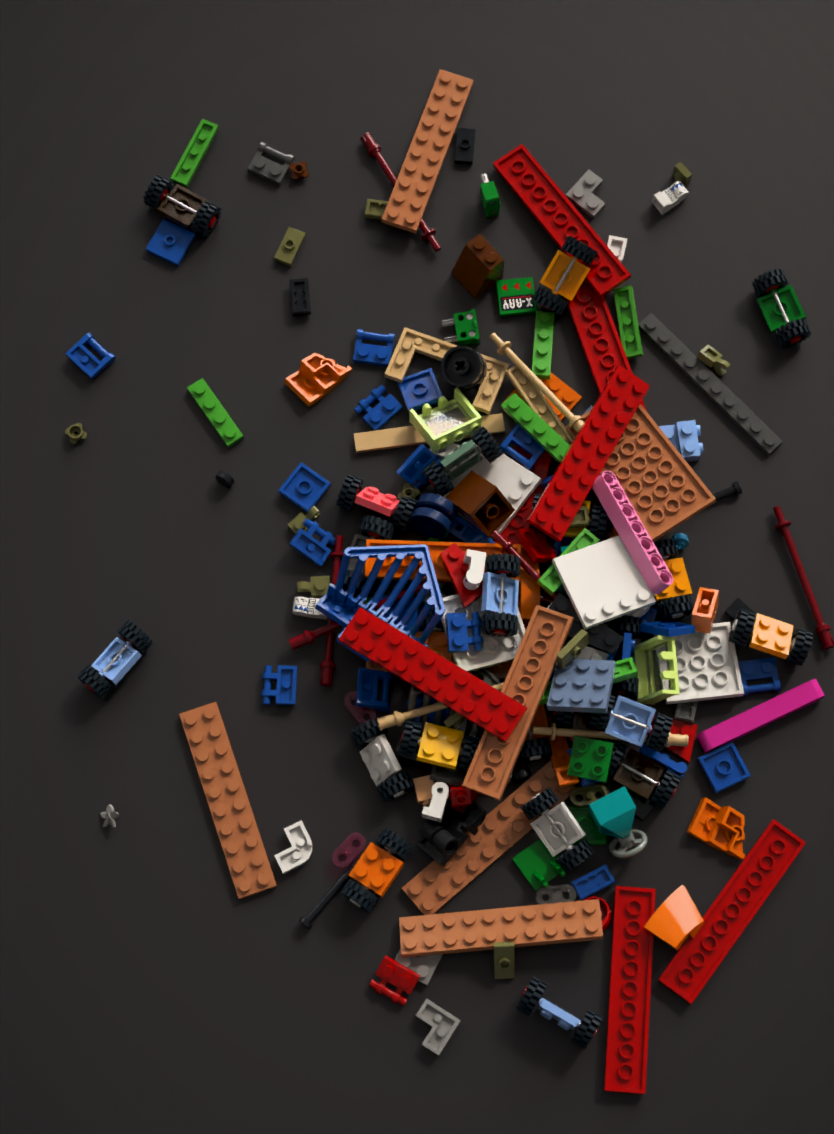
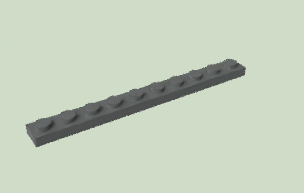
(710, 384)

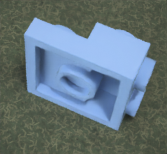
(685, 439)

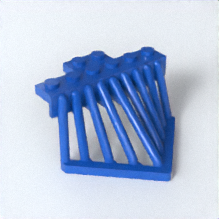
(342, 606)

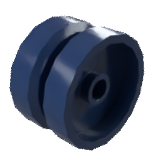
(433, 516)

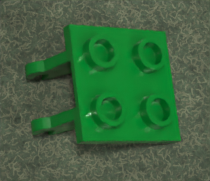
(590, 758)
(538, 865)

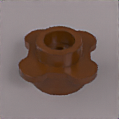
(299, 174)

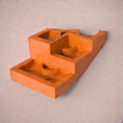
(316, 378)
(719, 827)
(676, 919)

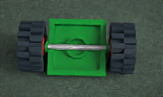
(781, 308)

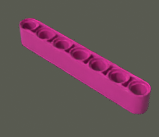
(760, 715)

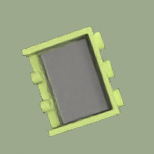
(447, 422)
(656, 669)

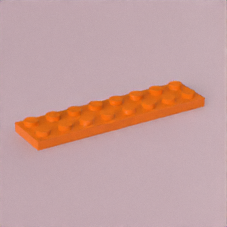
(435, 550)

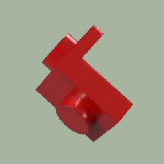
(460, 796)

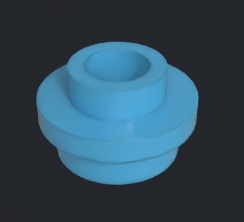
(681, 540)

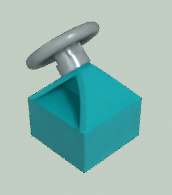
(614, 817)

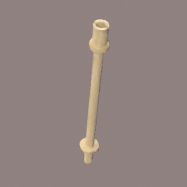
(575, 422)
(398, 717)
(672, 740)

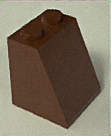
(478, 266)
(480, 503)

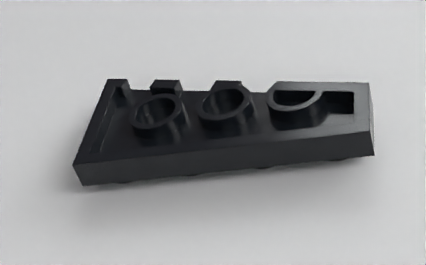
(599, 636)

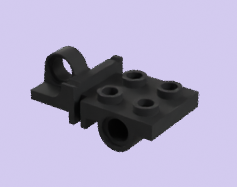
(445, 837)

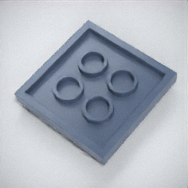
(582, 686)

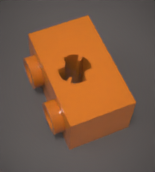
(705, 609)

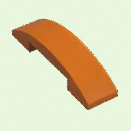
(528, 589)
(561, 759)

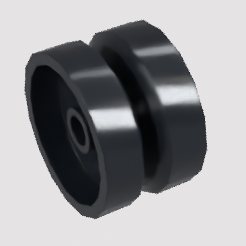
(453, 364)

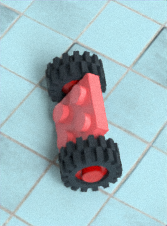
(377, 501)

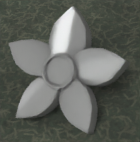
(109, 816)

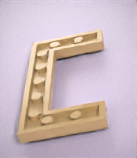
(414, 341)

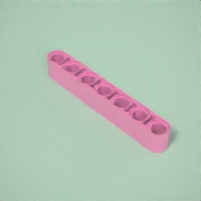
(632, 532)

